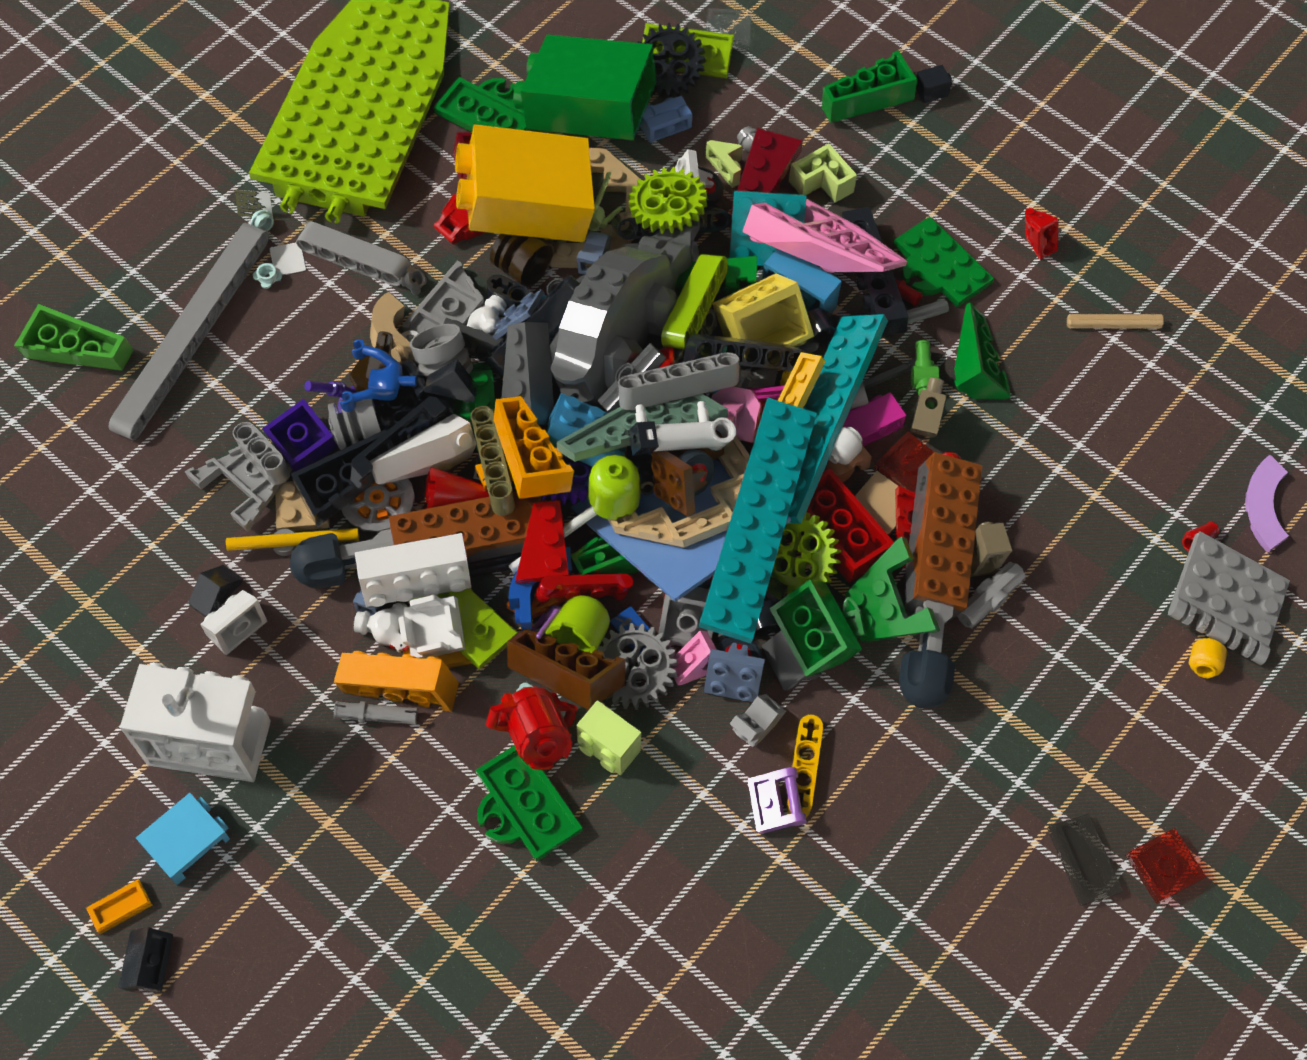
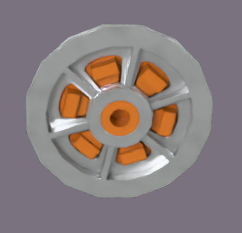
(373, 506)

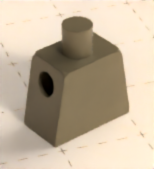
(927, 420)

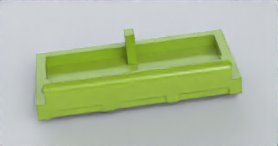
(482, 628)

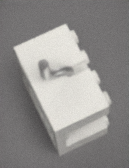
(195, 722)

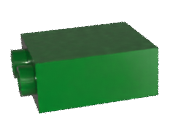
(587, 86)

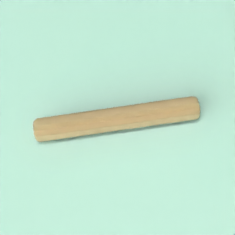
(1139, 321)

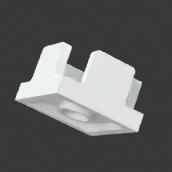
(432, 627)

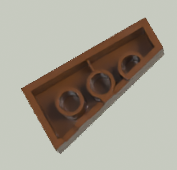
(565, 668)

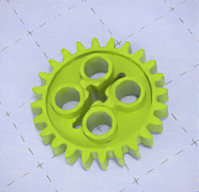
(668, 200)
(820, 558)

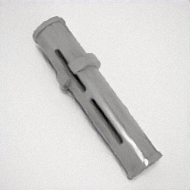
(369, 712)

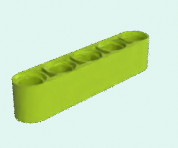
(694, 300)

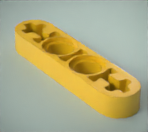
(807, 766)

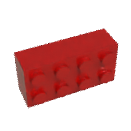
(859, 535)

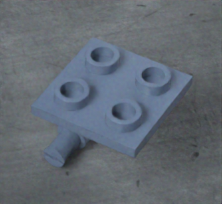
(518, 314)

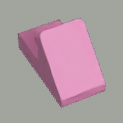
(693, 658)

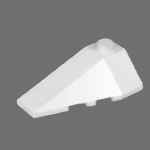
(437, 447)

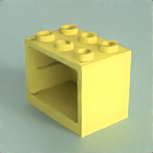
(766, 313)

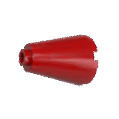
(446, 489)

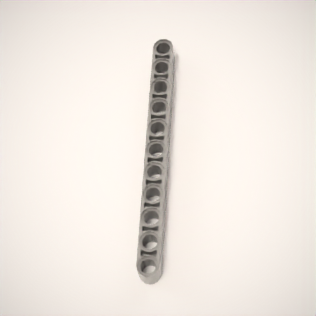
(188, 332)

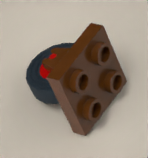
(681, 477)

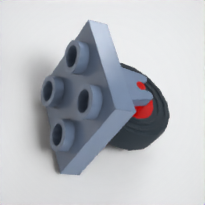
(734, 670)

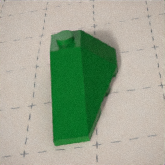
(976, 360)

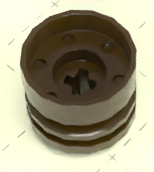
(522, 257)

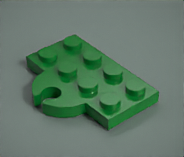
(481, 105)
(940, 263)
(525, 805)

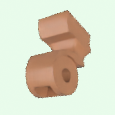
(844, 472)

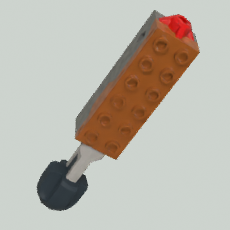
(322, 561)
(941, 568)

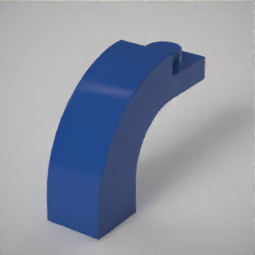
(522, 595)

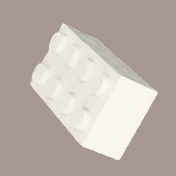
(413, 570)

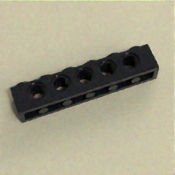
(879, 288)

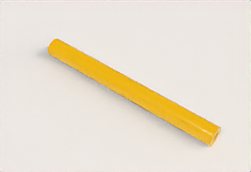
(287, 539)

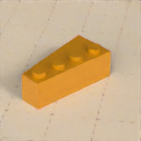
(397, 678)

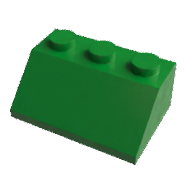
(815, 628)

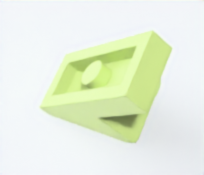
(725, 159)

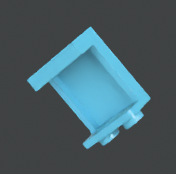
(183, 836)

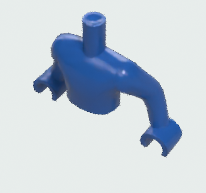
(382, 382)

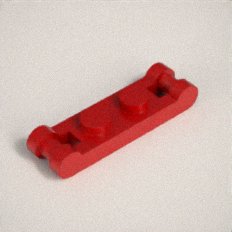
(587, 585)

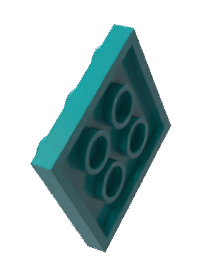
(741, 244)

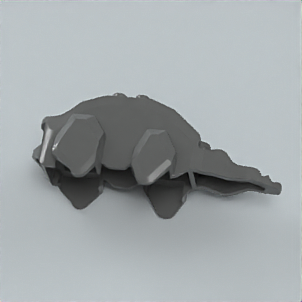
(615, 309)

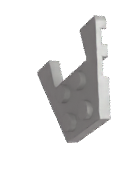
(245, 477)

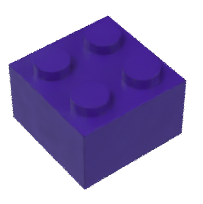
(300, 436)

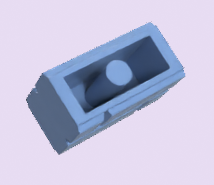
(666, 119)

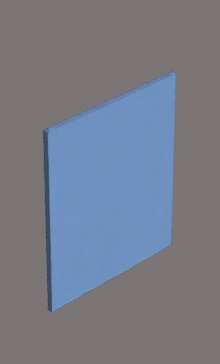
(668, 566)

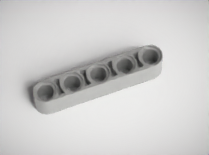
(353, 253)
(679, 381)

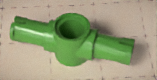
(923, 369)

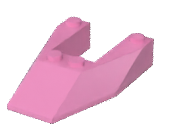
(821, 239)

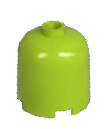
(614, 487)
(580, 622)

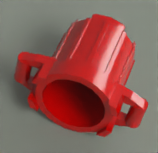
(535, 725)

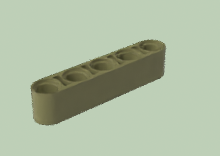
(493, 461)

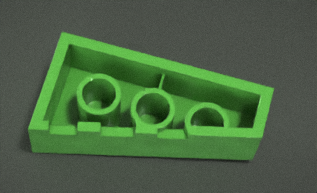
(68, 340)

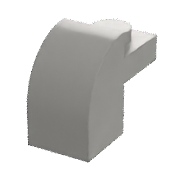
(757, 720)

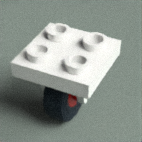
(711, 181)

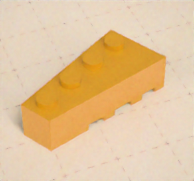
(531, 457)

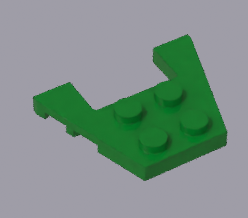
(881, 602)

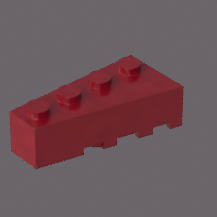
(768, 162)

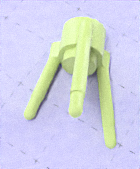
(598, 219)

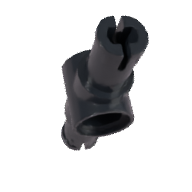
(645, 471)

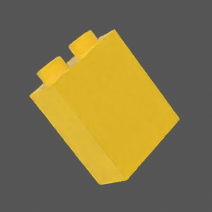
(526, 183)

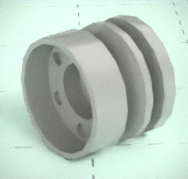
(438, 347)
(354, 424)

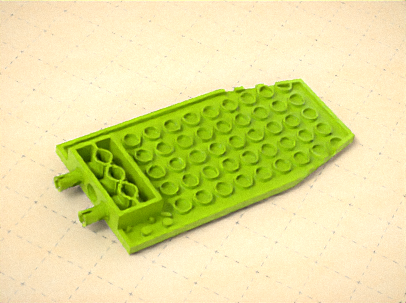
(356, 107)

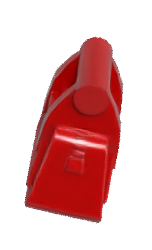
(457, 220)
(1041, 232)

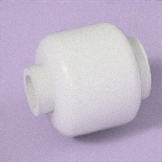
(846, 446)

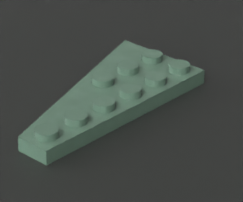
(612, 429)

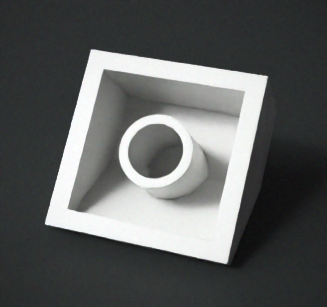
(234, 621)

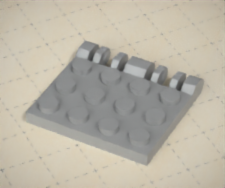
(1230, 595)

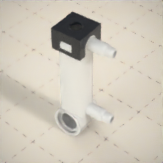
(648, 437)

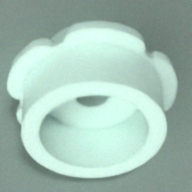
(262, 219)

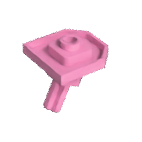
(743, 410)

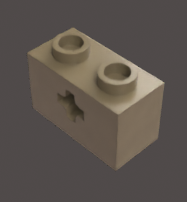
(989, 549)

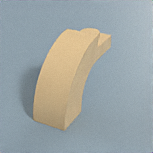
(386, 316)

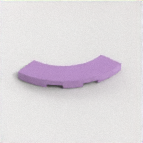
(1261, 506)

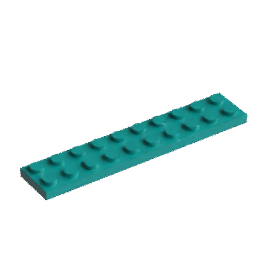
(833, 397)
(758, 521)

